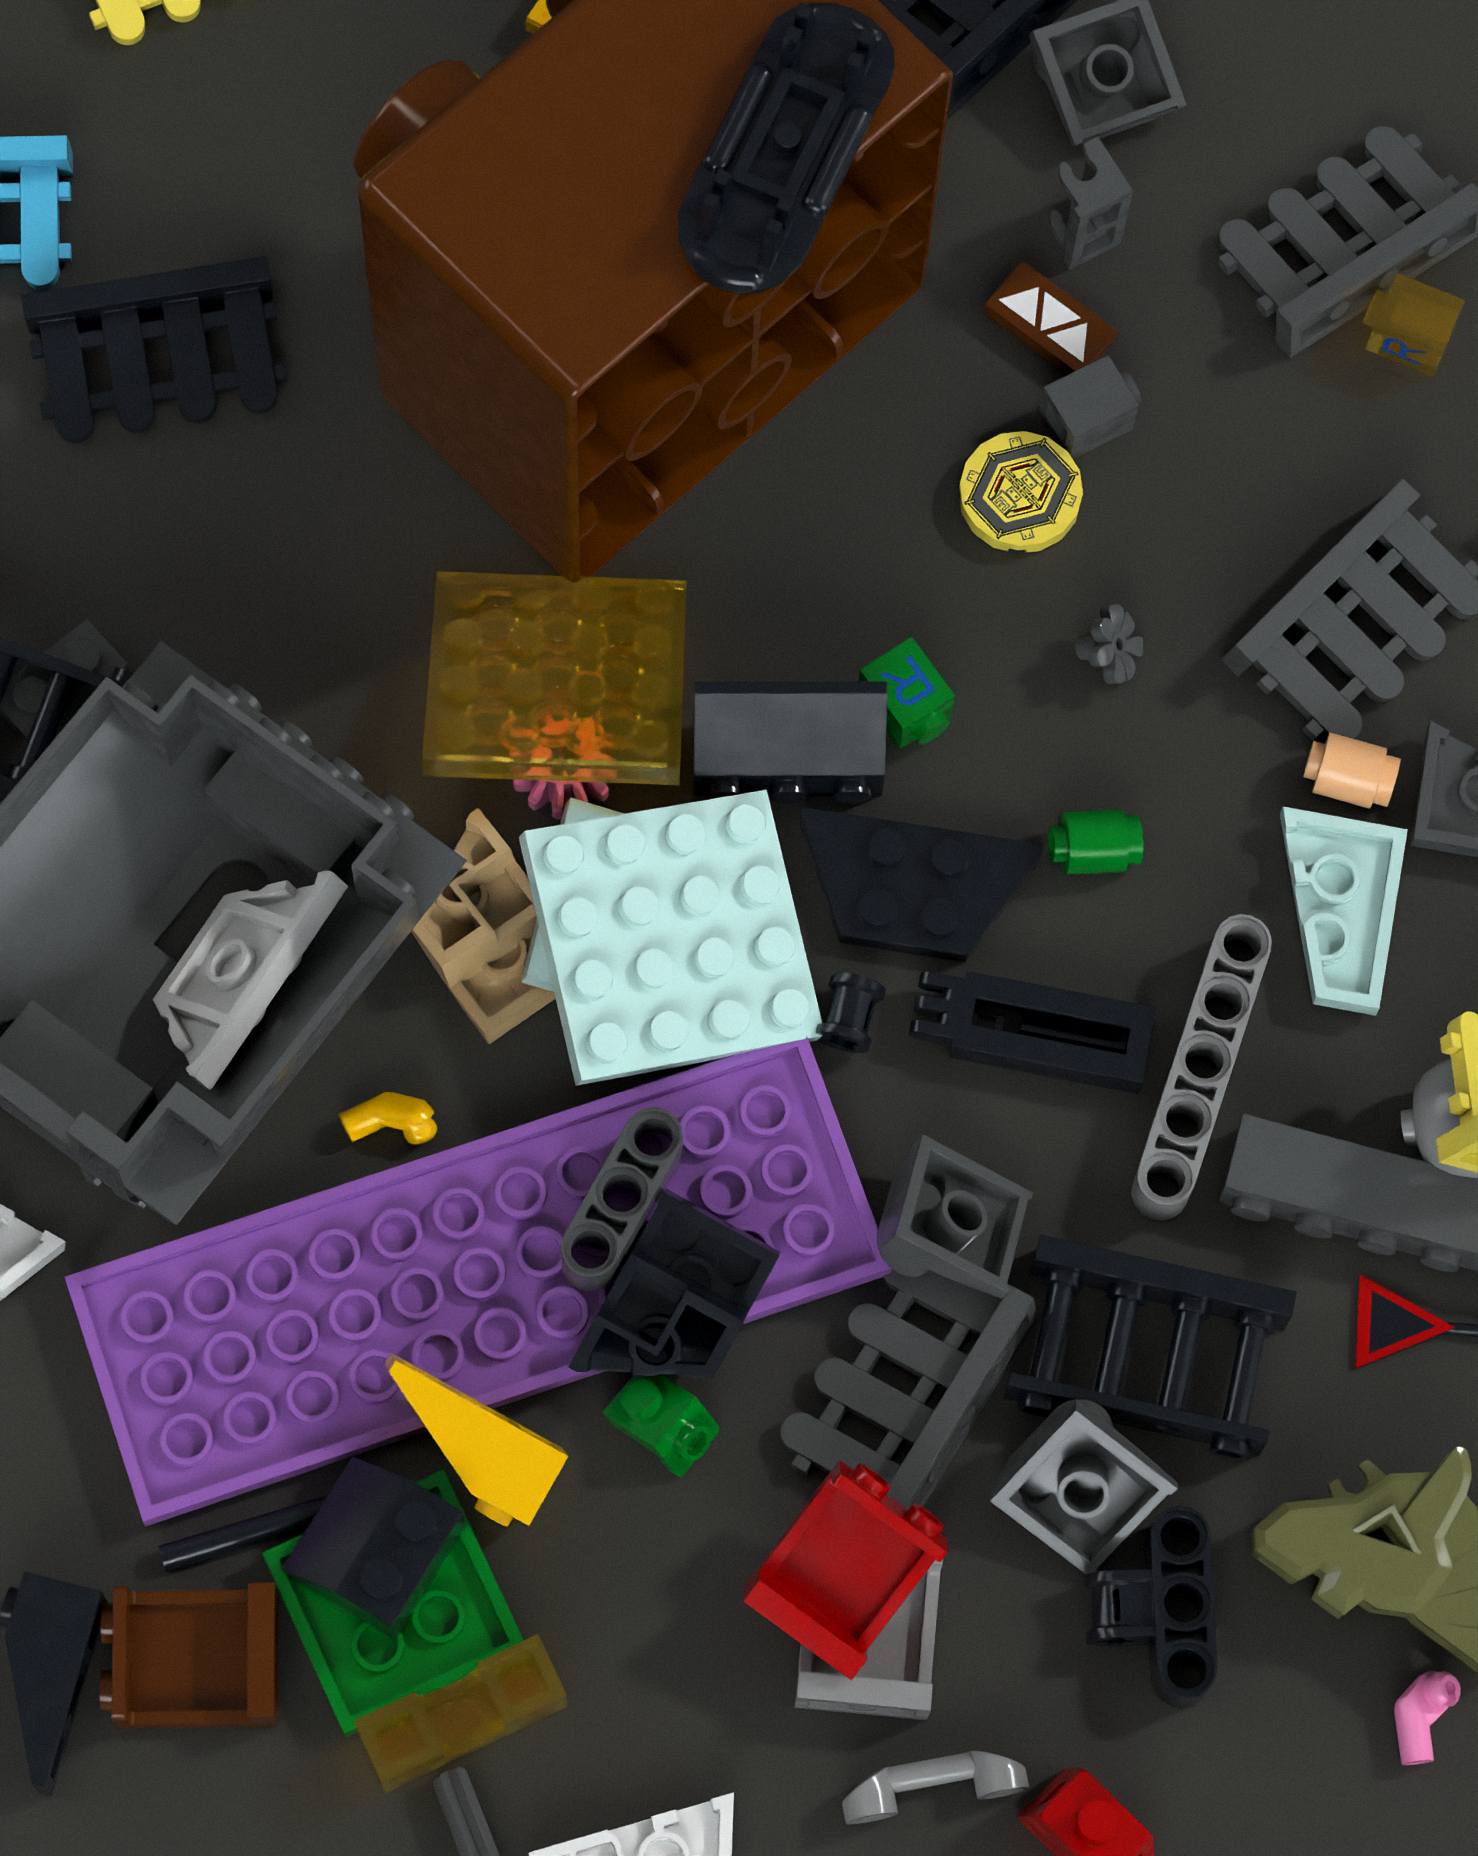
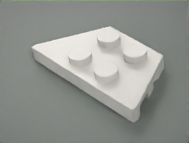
(239, 967)

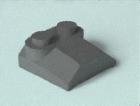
(1107, 70)
(951, 1219)
(1080, 1484)

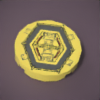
(1020, 492)

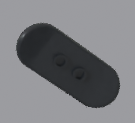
(784, 147)

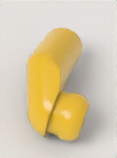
(392, 1111)

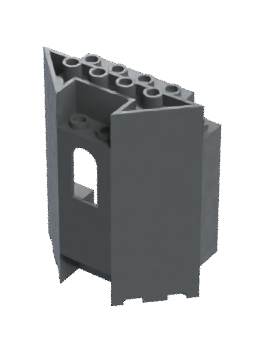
(103, 858)

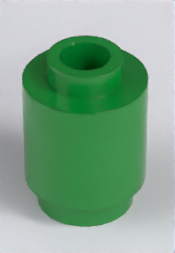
(1096, 841)

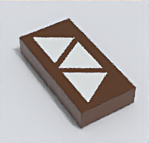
(1049, 320)

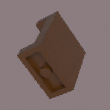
(192, 1658)

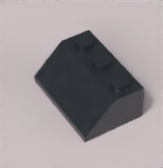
(790, 739)

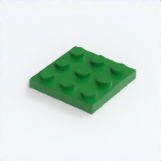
(447, 1634)

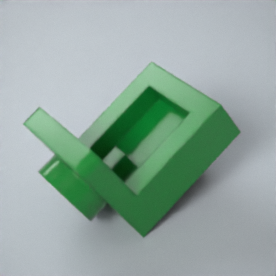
(663, 1420)

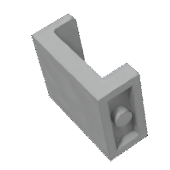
(898, 1665)

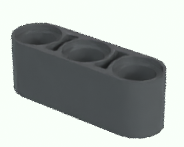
(623, 1168)

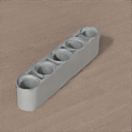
(1209, 1038)

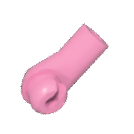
(1418, 1709)

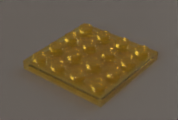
(555, 678)

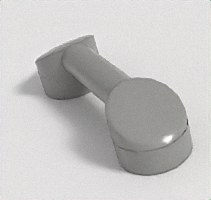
(992, 1776)

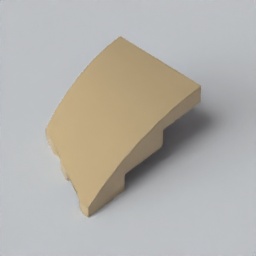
(483, 932)

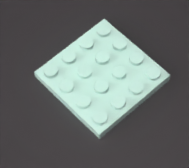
(670, 936)

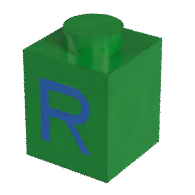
(916, 694)

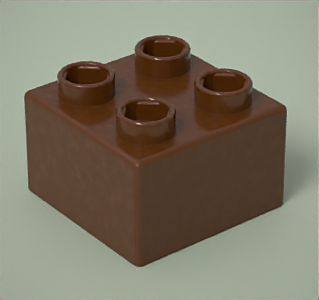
(541, 278)

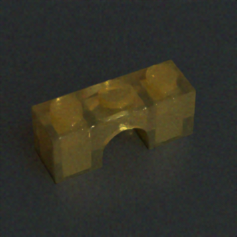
(444, 1725)

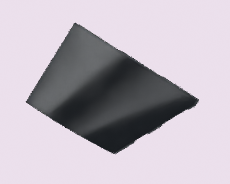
(677, 1296)

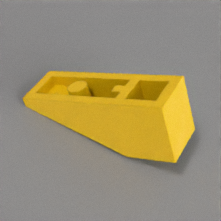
(492, 1454)

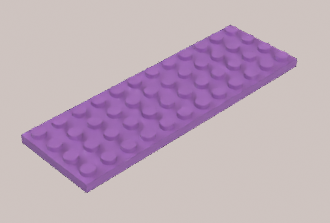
(272, 1332)

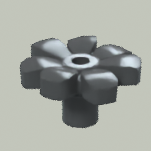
(1111, 644)

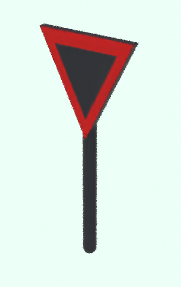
(1394, 1324)

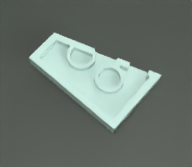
(1345, 903)

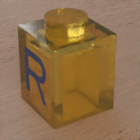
(1412, 323)

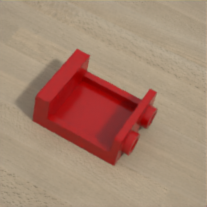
(845, 1566)

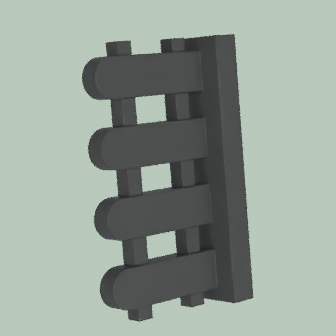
(1348, 273)
(1338, 637)
(939, 1364)

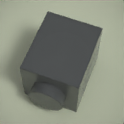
(1090, 406)

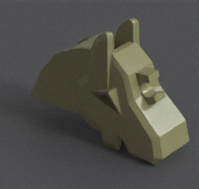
(1422, 1577)

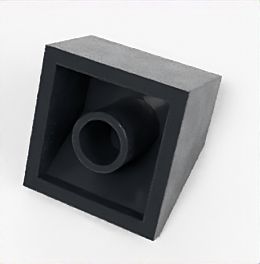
(376, 1545)

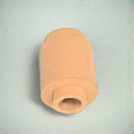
(1352, 771)

